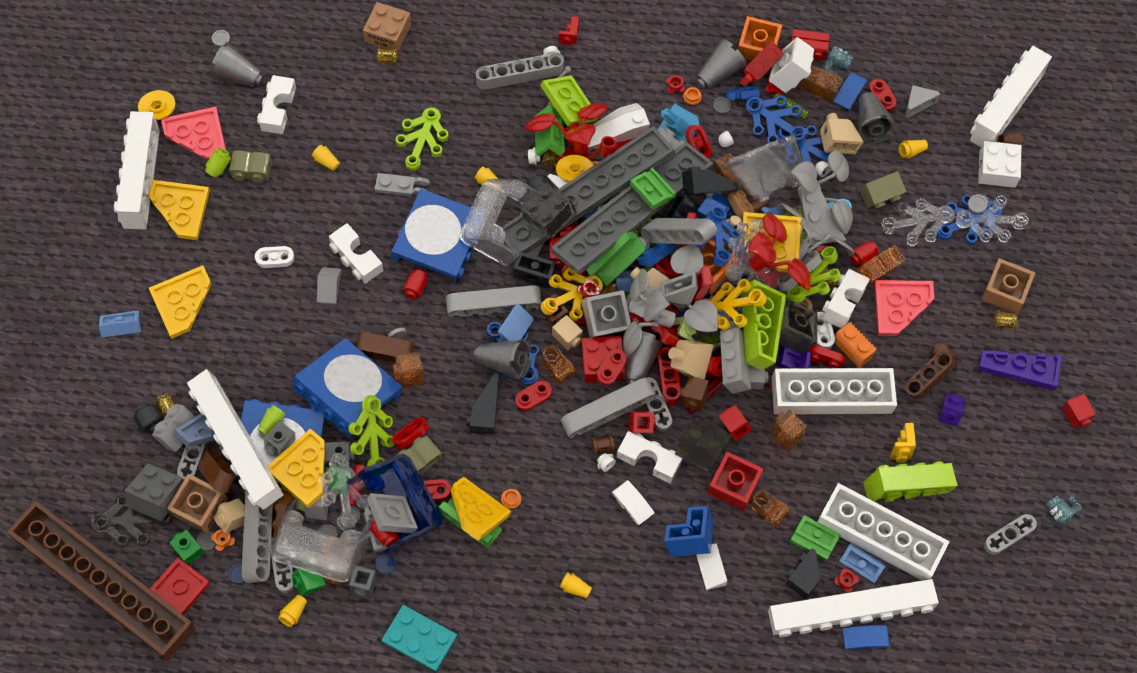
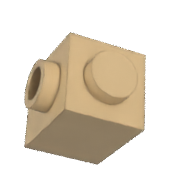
(567, 333)
(230, 515)

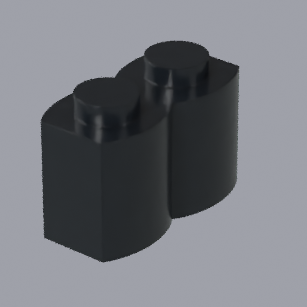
(680, 207)

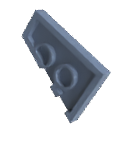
(195, 432)

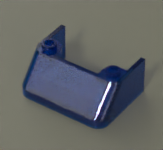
(400, 478)

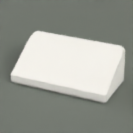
(712, 568)

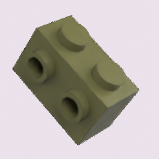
(883, 189)

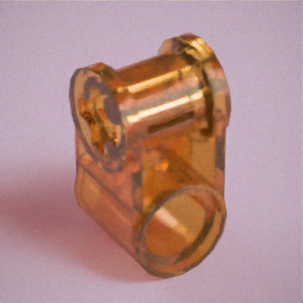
(560, 366)
(770, 509)

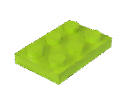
(566, 98)

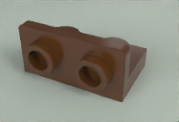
(279, 508)

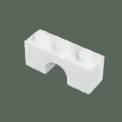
(278, 91)
(363, 266)
(850, 288)
(635, 447)

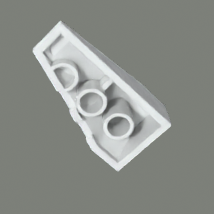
(621, 124)

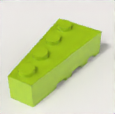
(763, 327)
(910, 481)

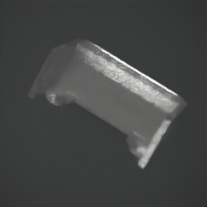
(480, 227)
(316, 550)

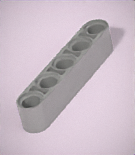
(527, 66)
(679, 230)
(492, 300)
(608, 407)
(256, 542)

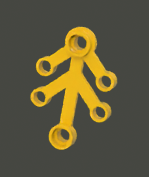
(572, 294)
(755, 297)

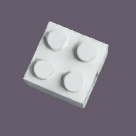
(792, 66)
(999, 164)

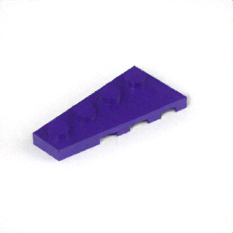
(1031, 369)

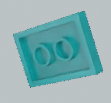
(419, 638)

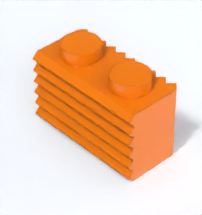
(854, 345)

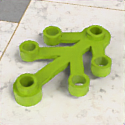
(422, 135)
(829, 256)
(371, 409)

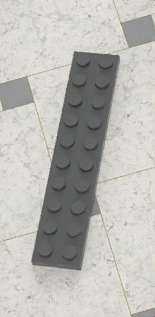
(597, 184)
(623, 214)

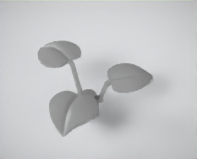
(807, 174)
(813, 234)
(654, 311)
(703, 313)

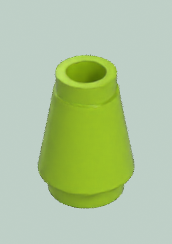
(270, 419)

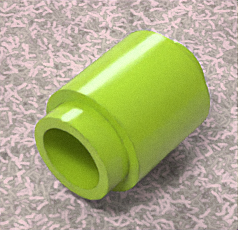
(217, 162)

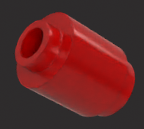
(864, 253)
(415, 284)
(714, 367)
(384, 537)

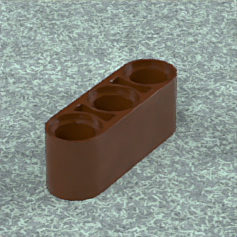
(383, 347)
(932, 365)
(217, 471)

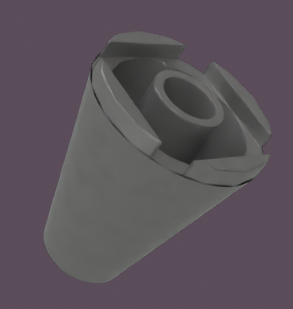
(720, 64)
(235, 67)
(874, 119)
(505, 357)
(642, 358)

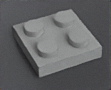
(392, 513)

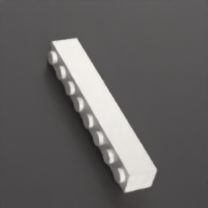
(235, 440)
(853, 607)

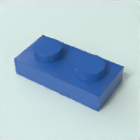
(655, 254)

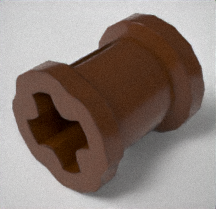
(603, 444)

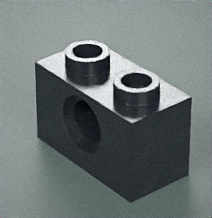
(534, 269)

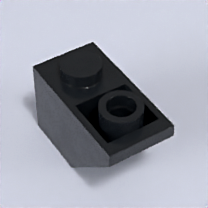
(806, 575)

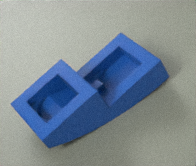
(850, 91)
(866, 637)

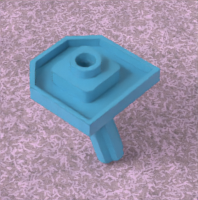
(678, 120)

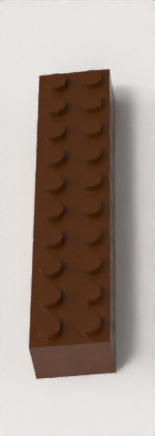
(101, 580)

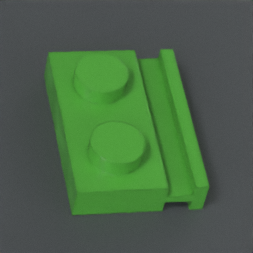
(652, 188)
(816, 536)

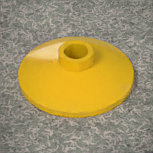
(157, 99)
(572, 166)

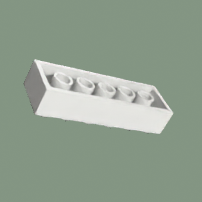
(1010, 97)
(137, 170)
(834, 391)
(883, 533)

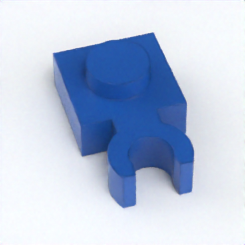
(744, 93)

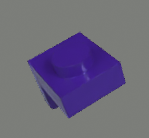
(793, 360)
(952, 409)

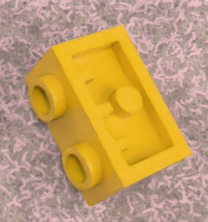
(905, 444)

